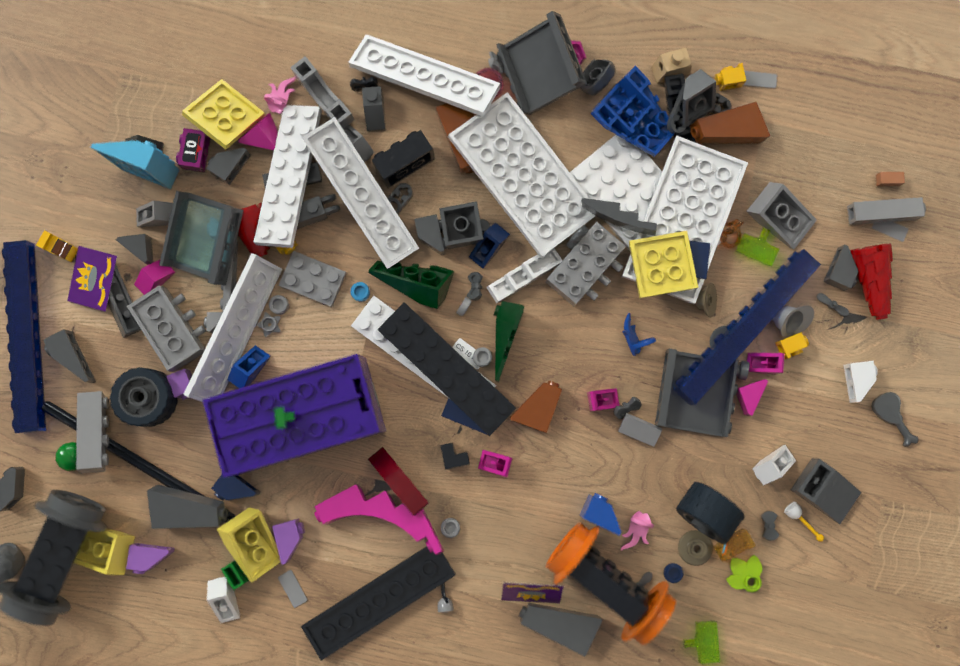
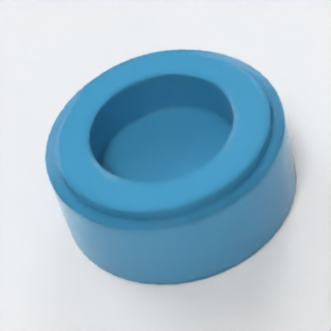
(360, 291)

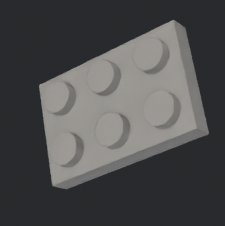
(312, 279)

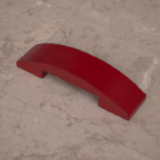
(398, 481)

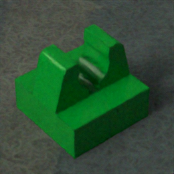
(281, 417)

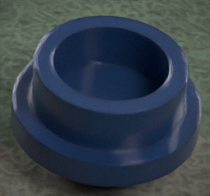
(673, 573)

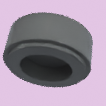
(744, 370)

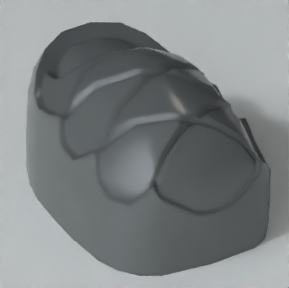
(597, 76)
(10, 561)

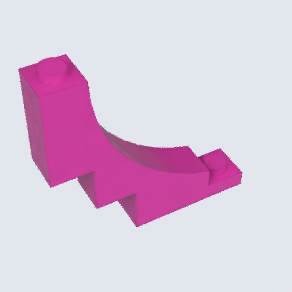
(354, 503)

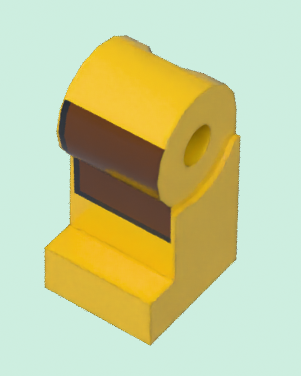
(57, 246)

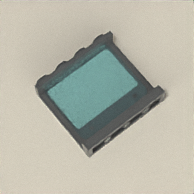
(201, 237)

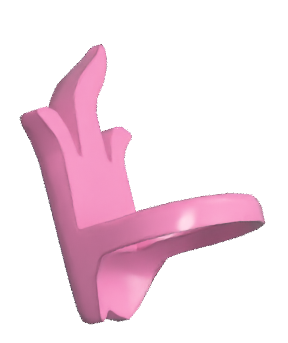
(278, 98)
(639, 527)

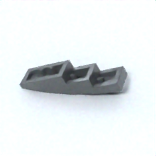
(611, 213)

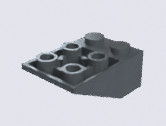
(826, 490)

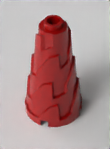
(875, 276)

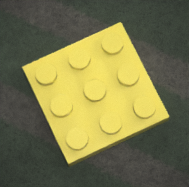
(223, 114)
(663, 264)

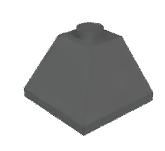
(698, 97)

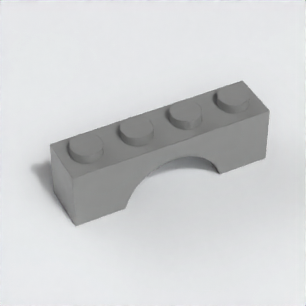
(321, 93)

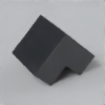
(451, 459)

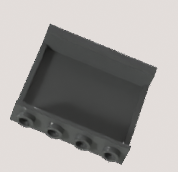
(541, 64)
(711, 412)

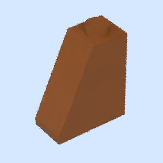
(539, 407)

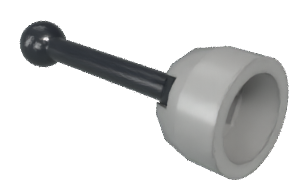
(444, 603)

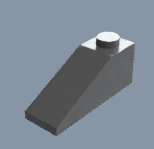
(65, 350)

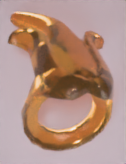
(729, 228)

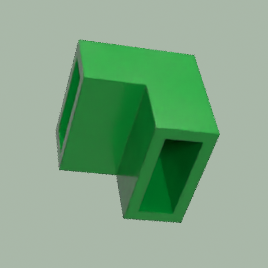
(234, 575)

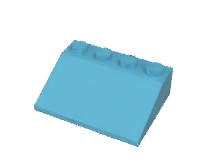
(140, 160)

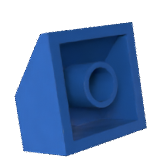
(600, 513)

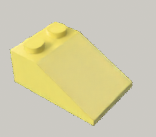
(250, 543)
(105, 551)

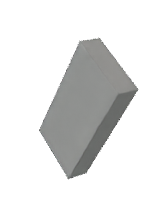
(640, 429)

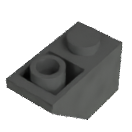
(429, 233)
(11, 487)

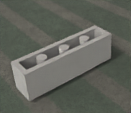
(91, 432)

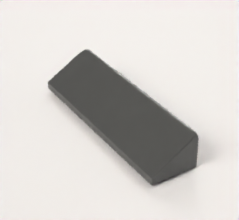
(118, 303)

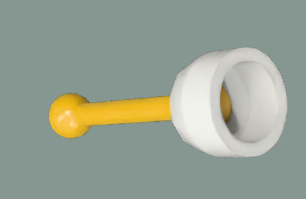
(794, 511)

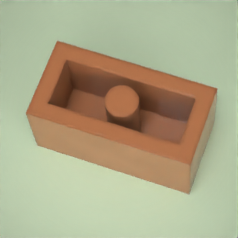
(890, 179)

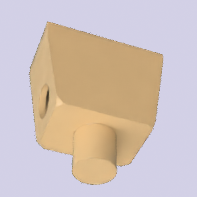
(672, 63)

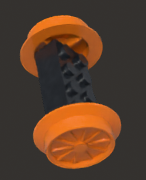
(642, 610)

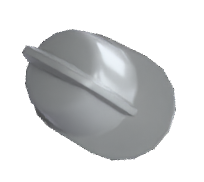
(793, 320)

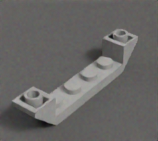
(212, 318)

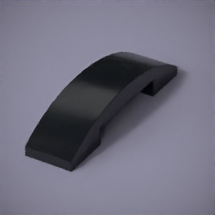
(672, 88)

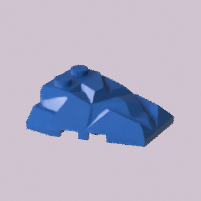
(634, 113)

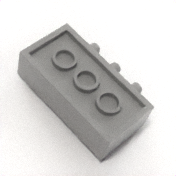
(586, 265)
(168, 328)

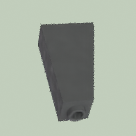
(183, 509)
(564, 626)

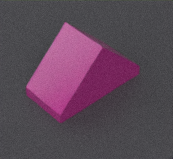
(153, 276)
(766, 363)
(750, 395)
(603, 399)
(495, 463)

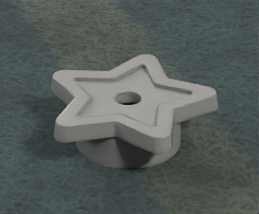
(495, 62)
(274, 324)

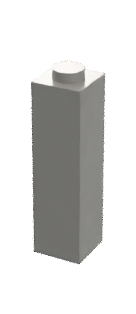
(886, 211)

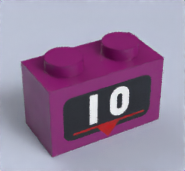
(193, 150)

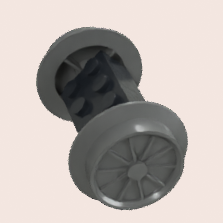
(37, 593)

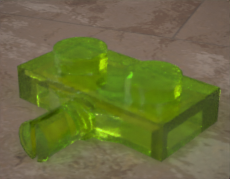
(758, 248)
(705, 642)

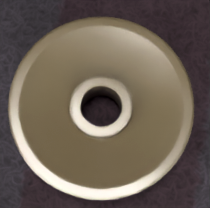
(708, 300)
(686, 548)

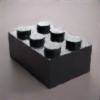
(403, 158)

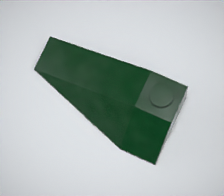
(422, 285)
(506, 326)

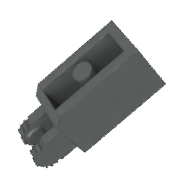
(314, 210)

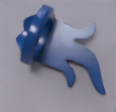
(632, 339)

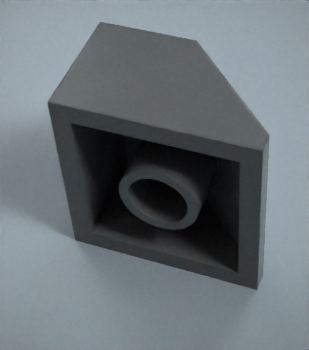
(461, 225)

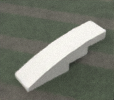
(523, 275)

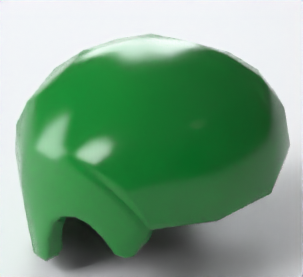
(66, 456)

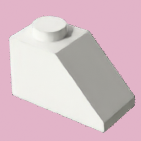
(859, 379)
(774, 465)
(222, 600)

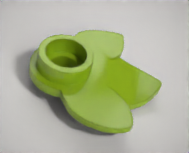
(744, 571)

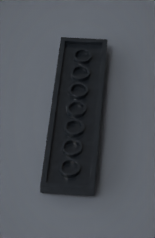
(446, 369)
(377, 601)

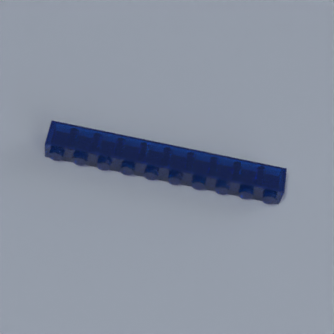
(746, 327)
(24, 337)

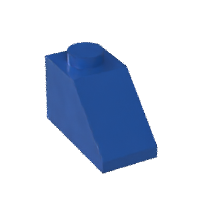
(248, 367)

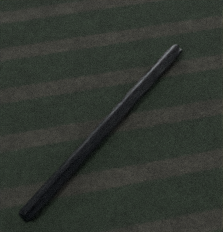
(126, 454)

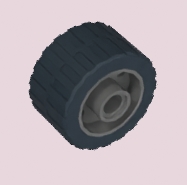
(142, 397)
(710, 512)

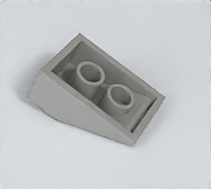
(782, 214)

